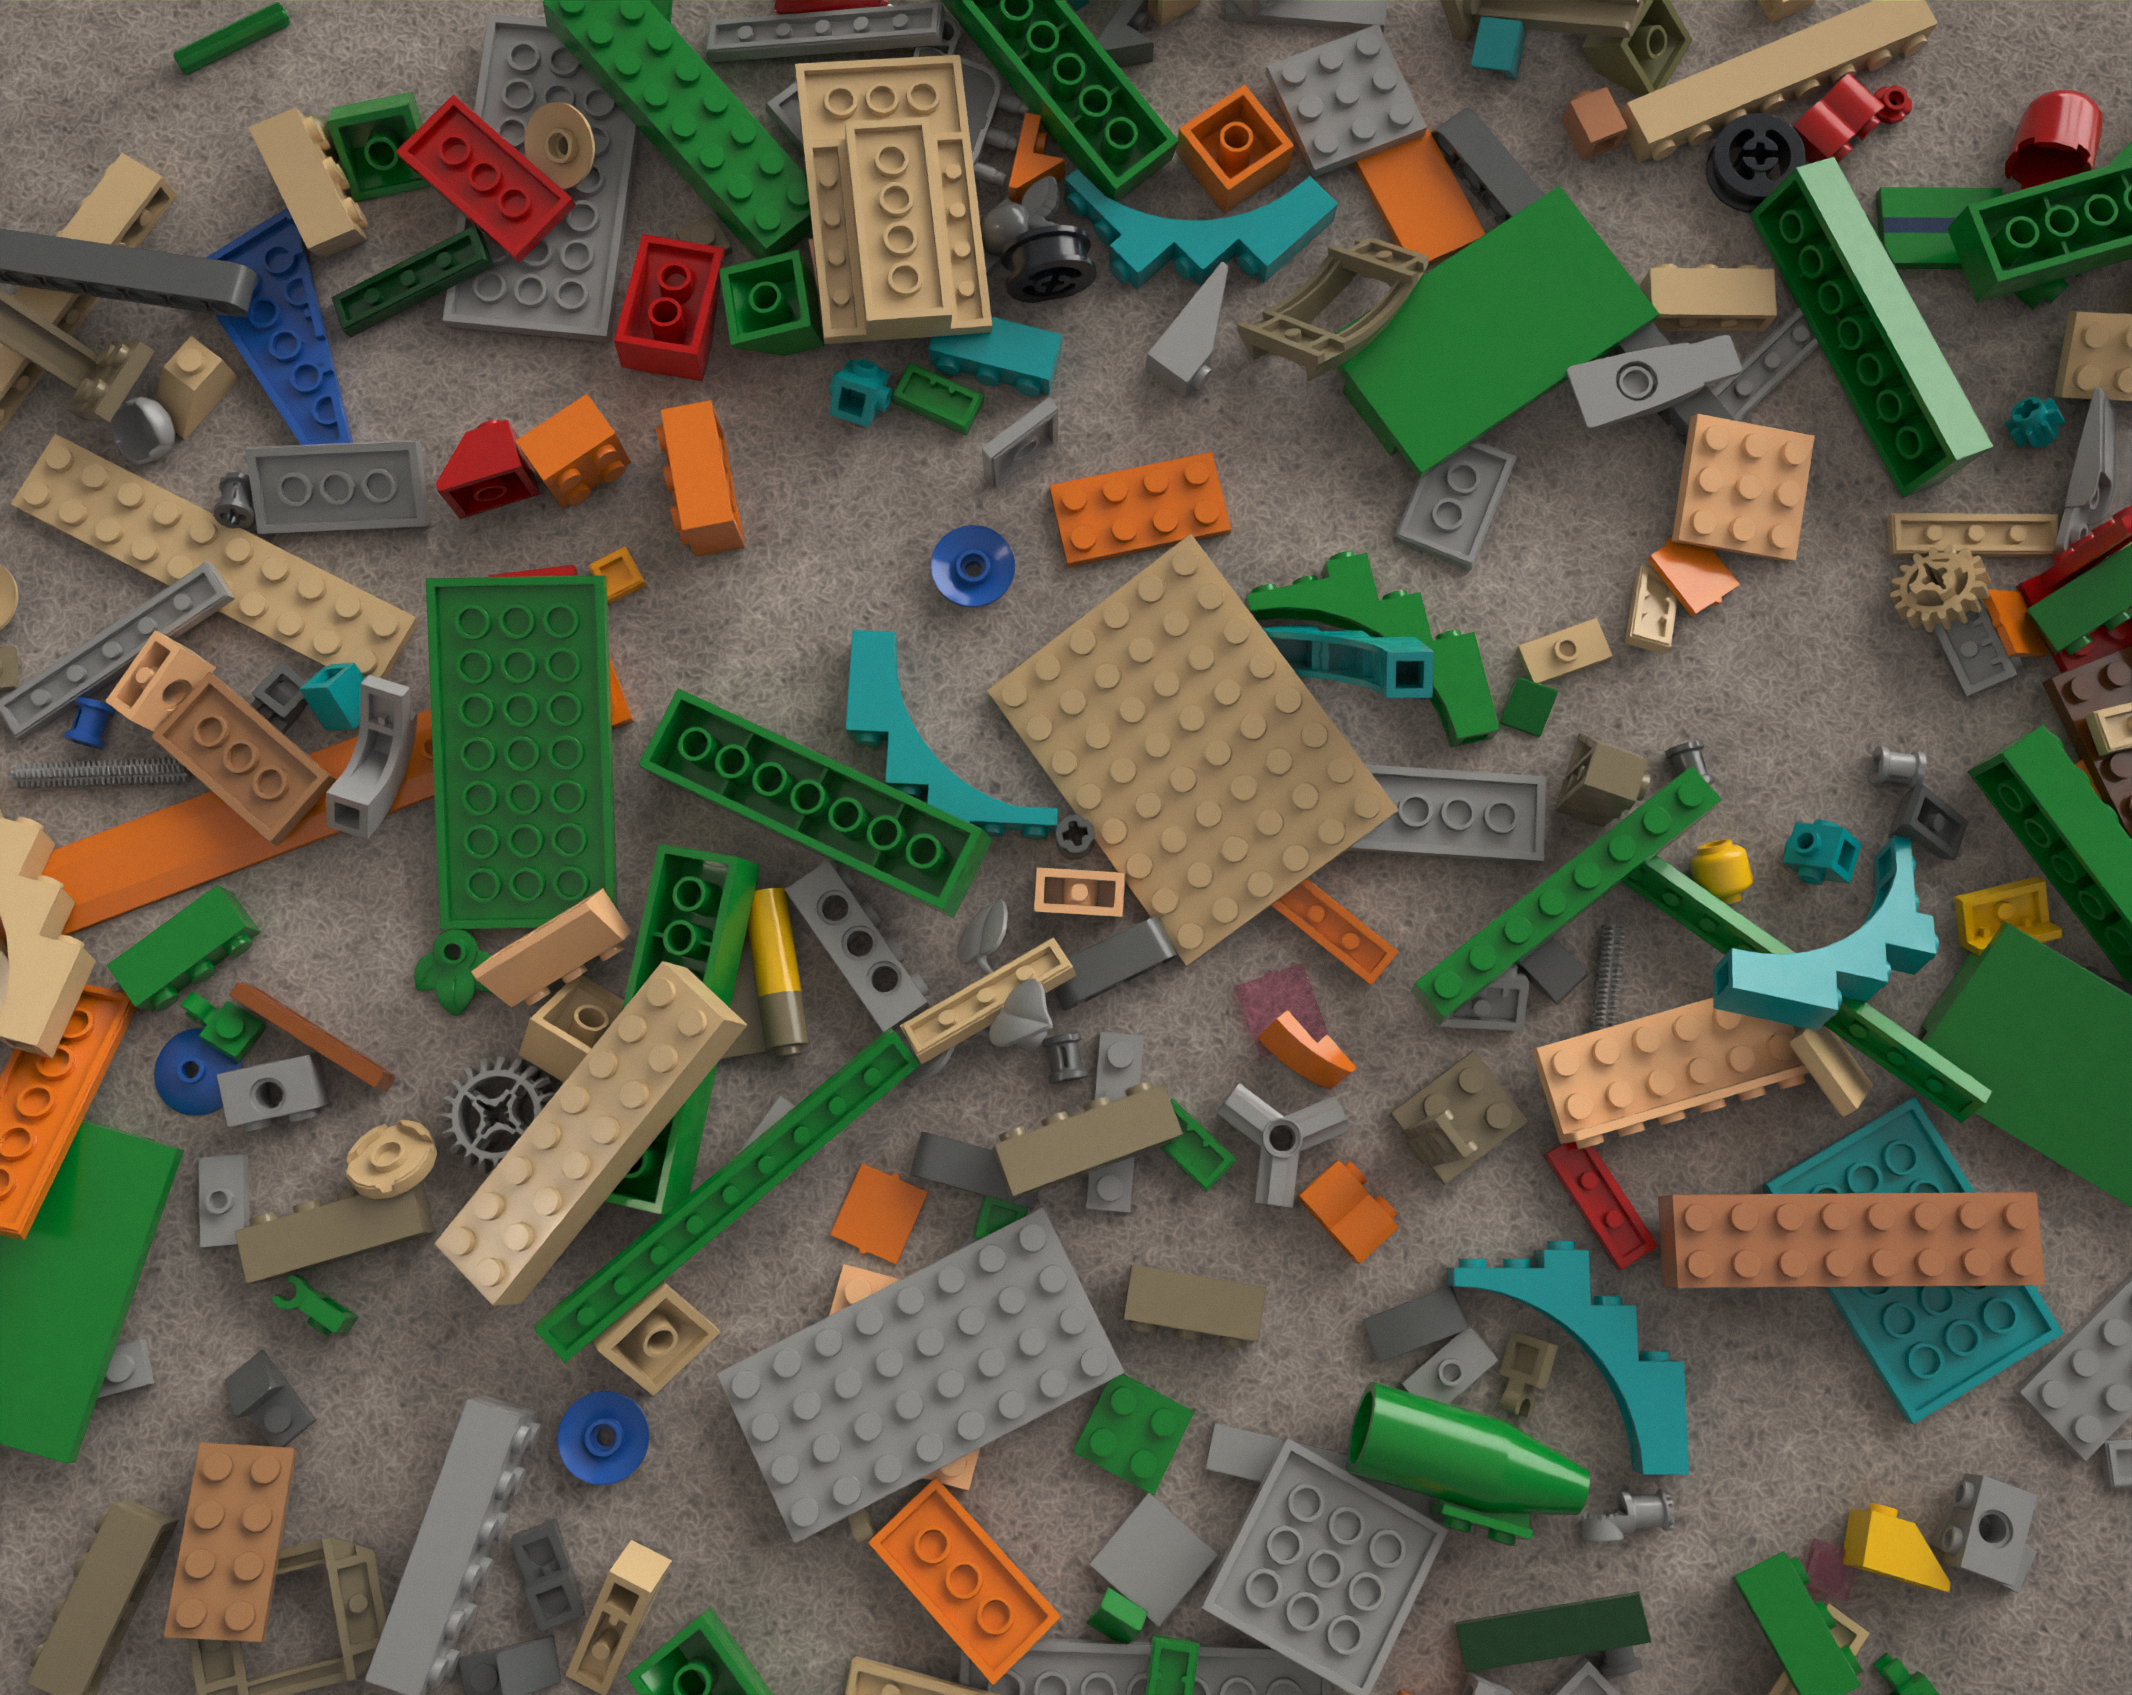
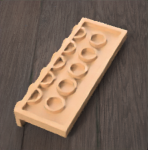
(1661, 1069)

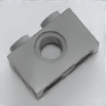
(246, 1095)
(2010, 1517)

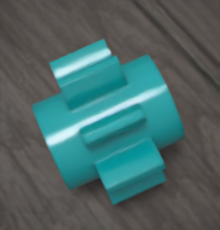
(2035, 422)

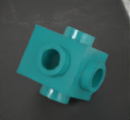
(859, 392)
(1821, 852)

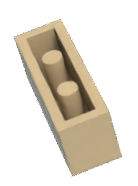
(1711, 297)

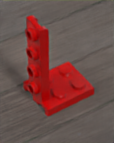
(2074, 562)

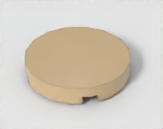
(391, 1159)

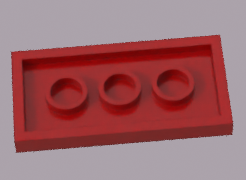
(486, 178)

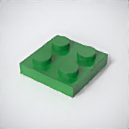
(1133, 1432)

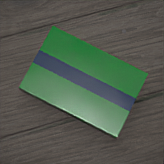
(1916, 223)

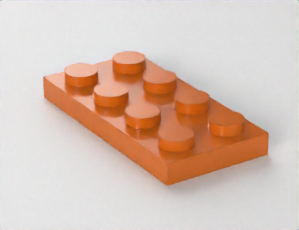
(1139, 509)
(964, 1580)

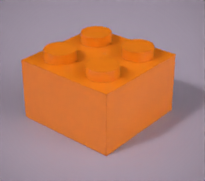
(1234, 148)
(574, 452)

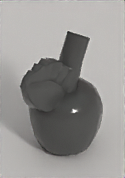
(1013, 219)

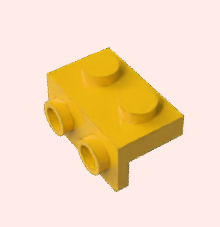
(2018, 903)

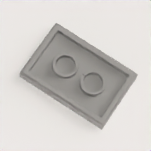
(1456, 504)

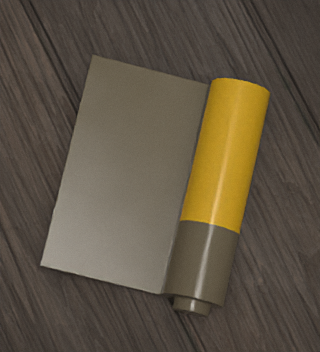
(768, 982)

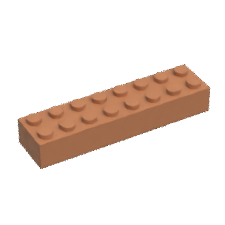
(1850, 1240)

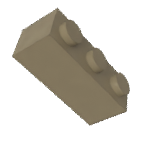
(1194, 1306)

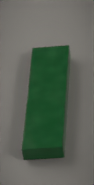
(412, 281)
(1553, 1632)

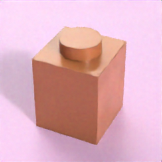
(1594, 123)

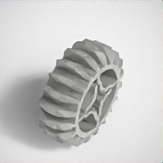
(513, 1099)

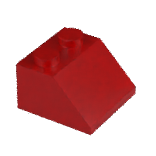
(487, 471)

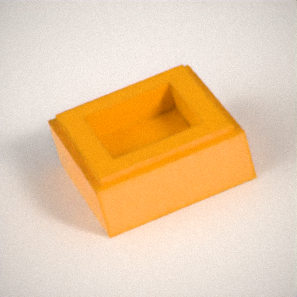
(621, 574)

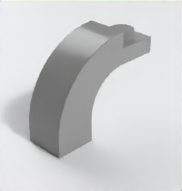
(379, 761)

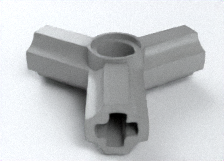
(1307, 1128)

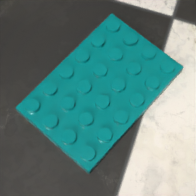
(1920, 1339)

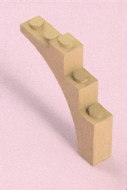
(44, 965)

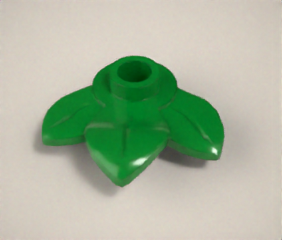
(451, 976)

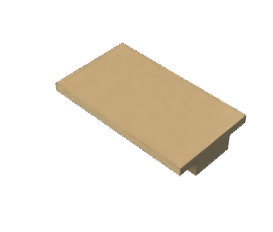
(892, 199)

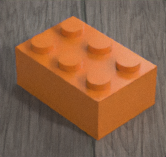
(700, 478)

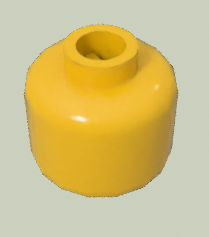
(1722, 870)

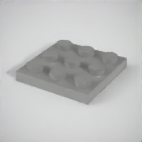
(1345, 100)

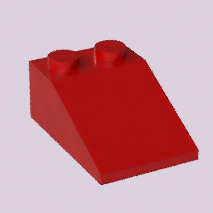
(670, 308)

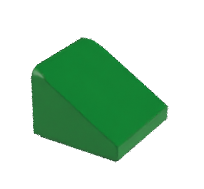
(1528, 706)
(1117, 1617)

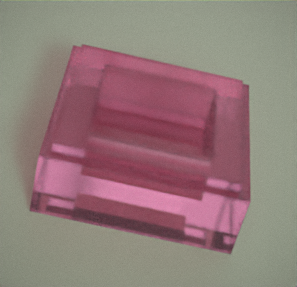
(1827, 1571)

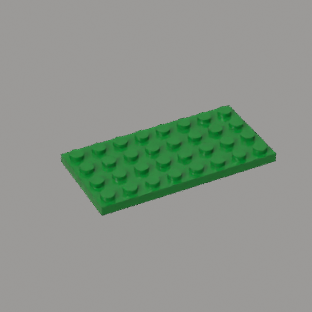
(520, 747)

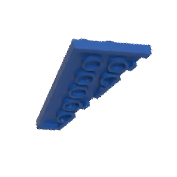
(286, 332)

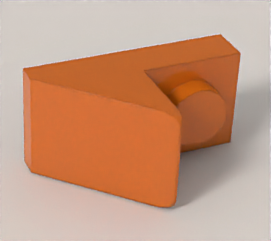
(1030, 159)

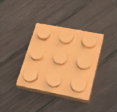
(1743, 488)

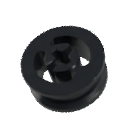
(1761, 140)
(1048, 263)

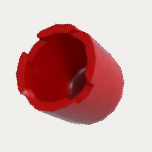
(2055, 139)

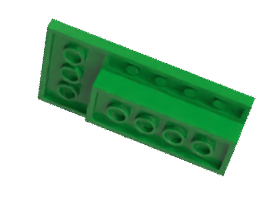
(1493, 332)
(2050, 1051)
(74, 1285)

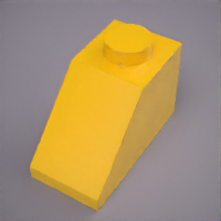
(1891, 1548)

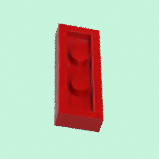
(1601, 1203)

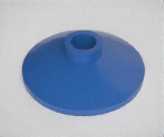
(973, 546)
(186, 1094)
(580, 1440)

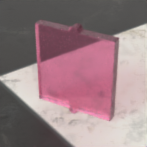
(1275, 993)

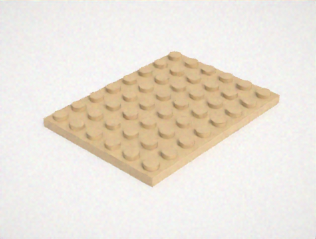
(1192, 750)

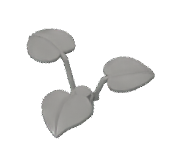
(1024, 1014)

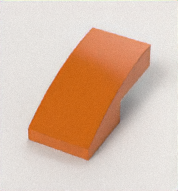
(1317, 1062)

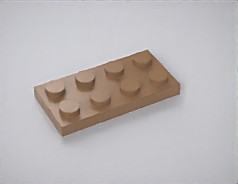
(243, 758)
(231, 1543)

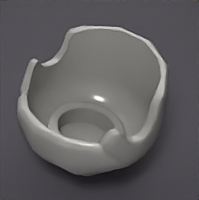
(139, 423)

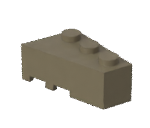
(1602, 781)

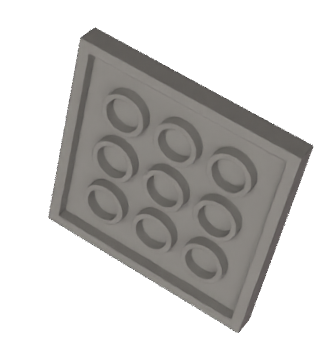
(1324, 1568)

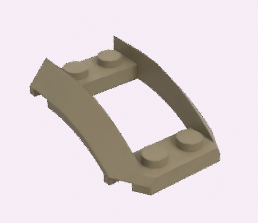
(1287, 325)
(359, 1617)

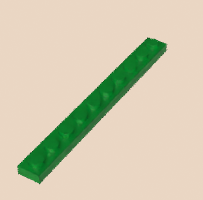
(1855, 1021)
(725, 1196)

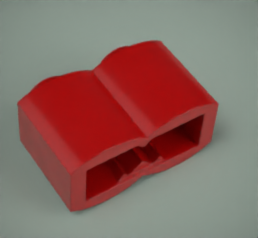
(1837, 120)

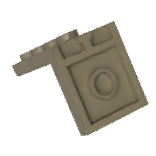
(1586, 17)
(98, 379)
(1458, 1118)

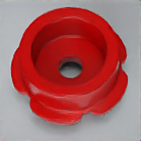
(1890, 113)

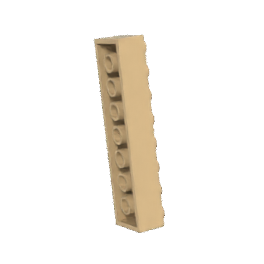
(590, 1134)

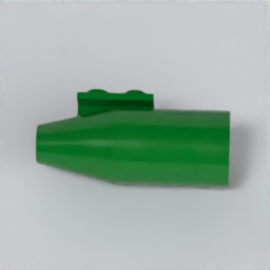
(1467, 1460)

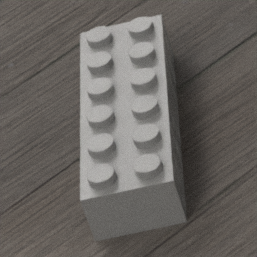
(454, 1546)

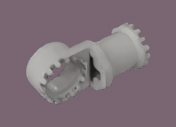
(1633, 1514)

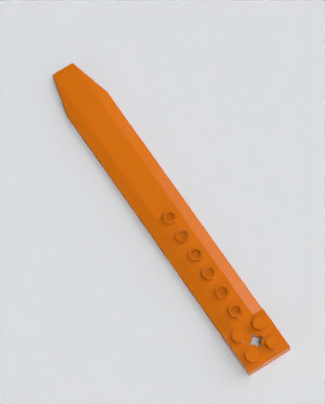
(209, 840)

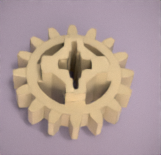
(1940, 588)

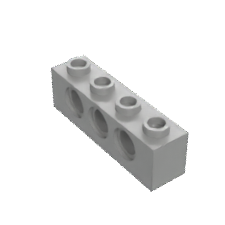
(812, 897)

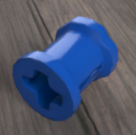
(89, 723)

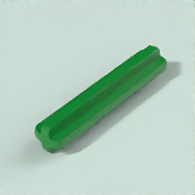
(231, 38)

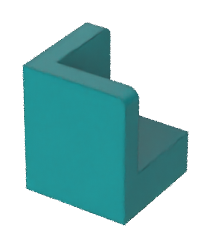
(1499, 46)
(335, 696)

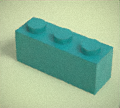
(1007, 355)

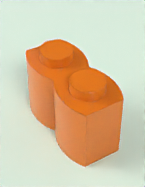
(1348, 1210)

